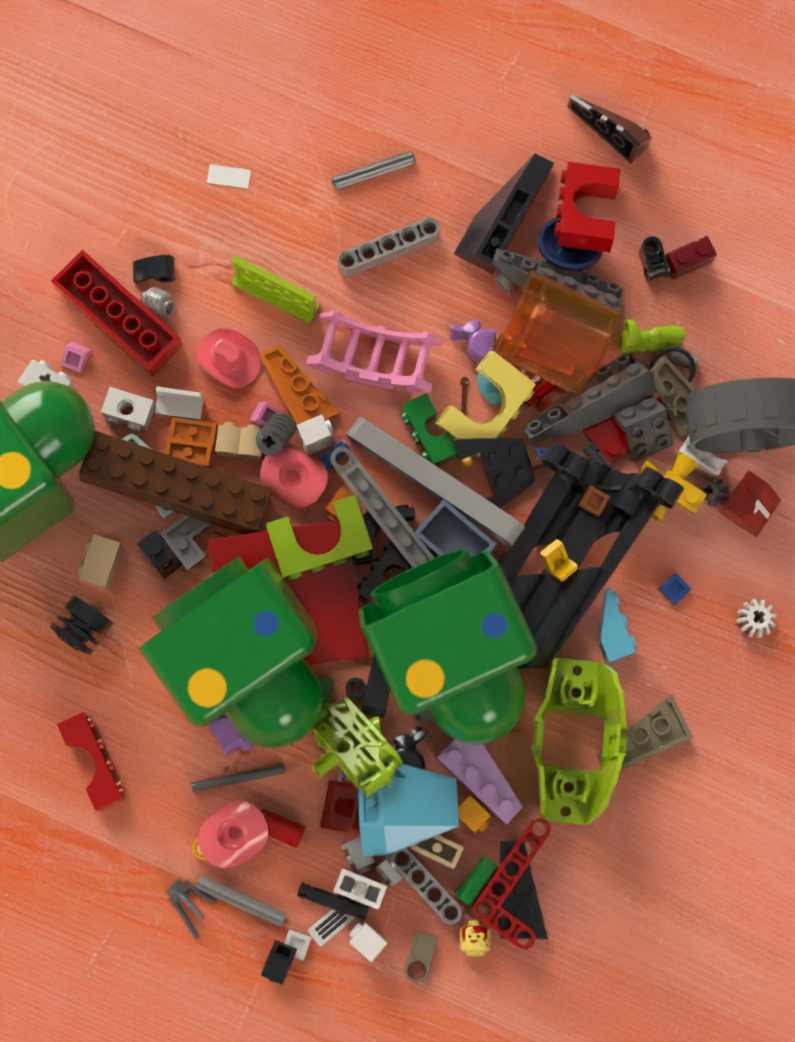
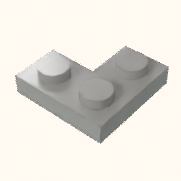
(180, 540)

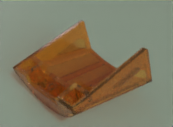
(557, 333)

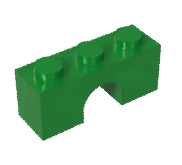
(417, 414)

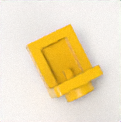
(557, 561)

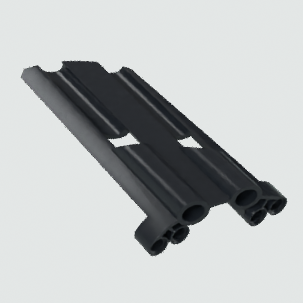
(556, 606)

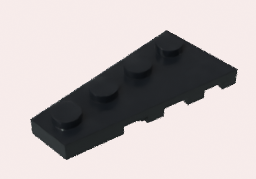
(522, 899)

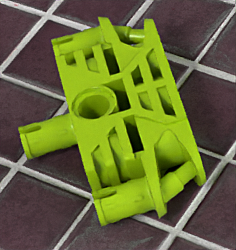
(370, 748)

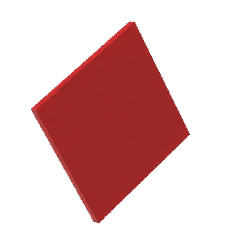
(326, 595)

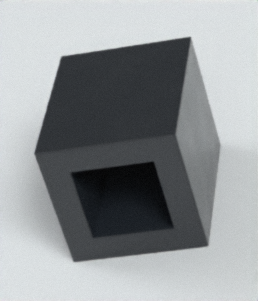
(278, 962)

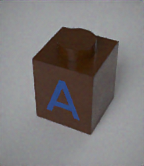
(537, 451)

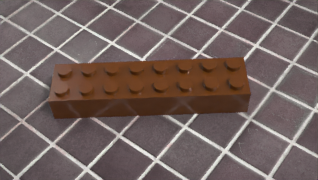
(174, 484)

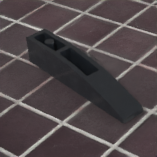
(502, 216)

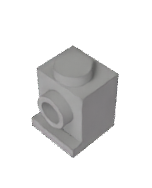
(355, 856)

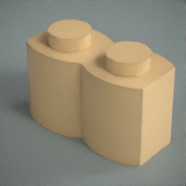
(238, 442)

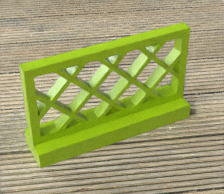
(274, 290)

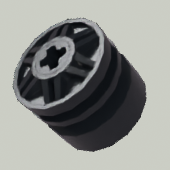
(81, 625)

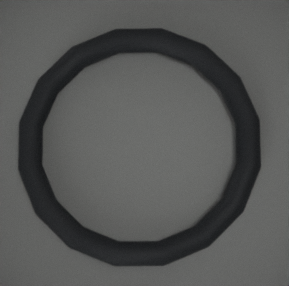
(677, 349)

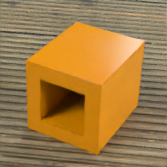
(473, 815)

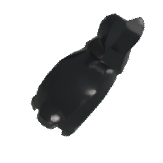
(406, 748)

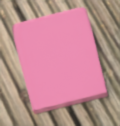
(75, 356)
(263, 413)

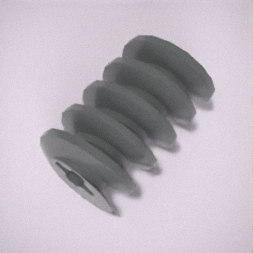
(275, 434)

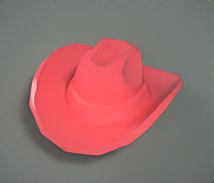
(229, 357)
(294, 477)
(233, 834)

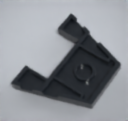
(504, 465)

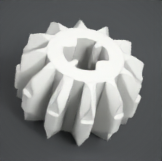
(749, 613)

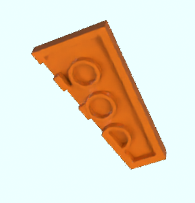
(294, 388)

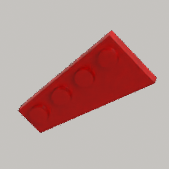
(610, 438)

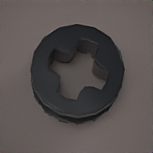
(348, 687)

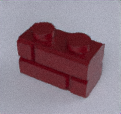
(690, 257)

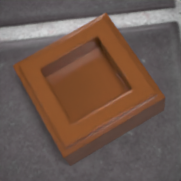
(594, 500)

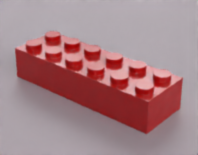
(117, 313)

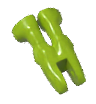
(636, 340)

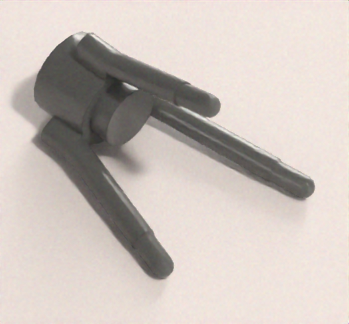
(180, 893)

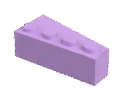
(481, 776)

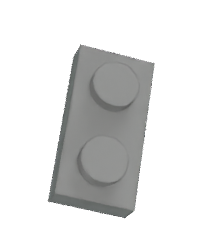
(388, 873)

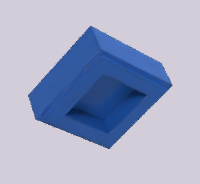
(674, 589)

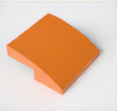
(191, 440)

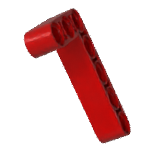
(508, 882)

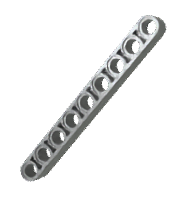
(435, 481)

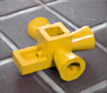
(691, 496)

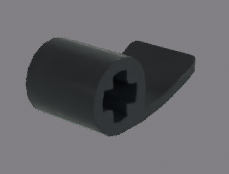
(158, 267)

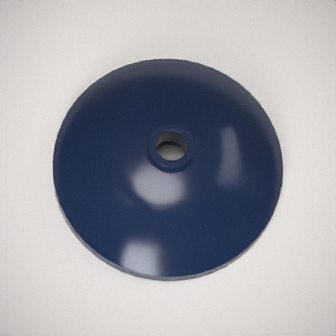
(561, 256)

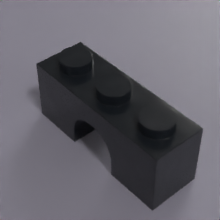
(390, 559)

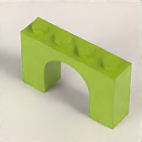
(294, 559)

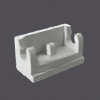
(707, 462)

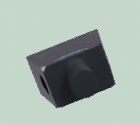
(159, 554)

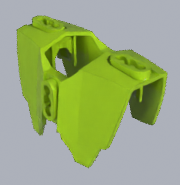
(597, 695)

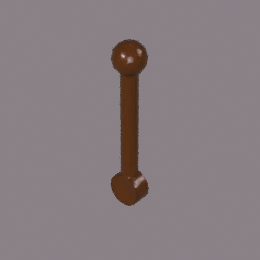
(464, 382)

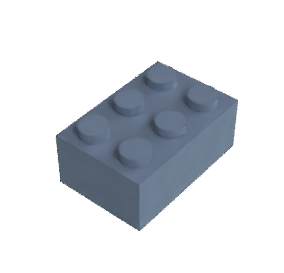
(450, 531)

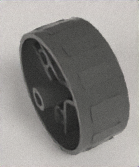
(742, 416)

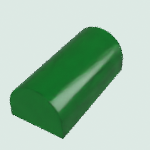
(476, 881)

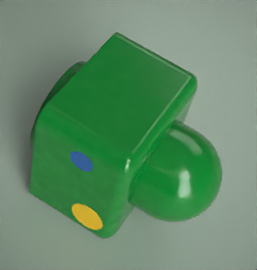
(42, 437)
(452, 644)
(240, 652)

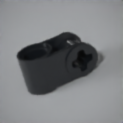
(655, 263)

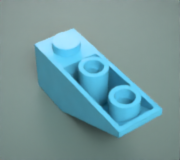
(613, 635)

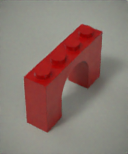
(575, 228)

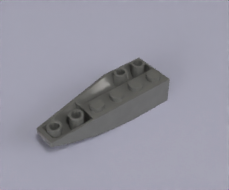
(517, 269)
(608, 392)

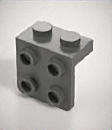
(645, 428)

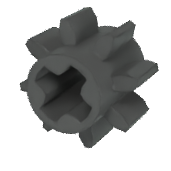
(716, 492)

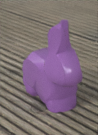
(479, 339)
(228, 736)

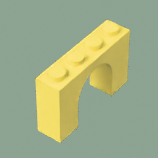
(513, 389)

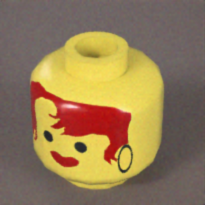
(475, 938)

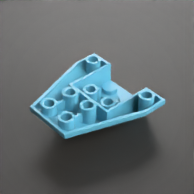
(408, 812)

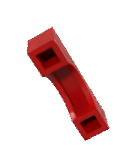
(104, 788)

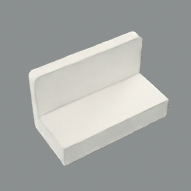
(179, 403)

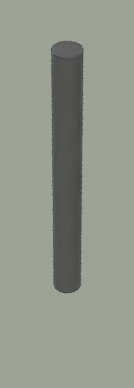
(239, 777)

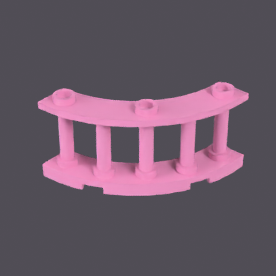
(371, 376)

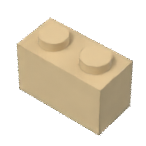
(100, 561)
(440, 850)

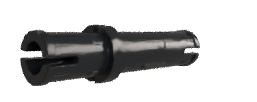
(333, 901)

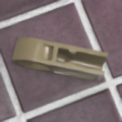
(421, 950)

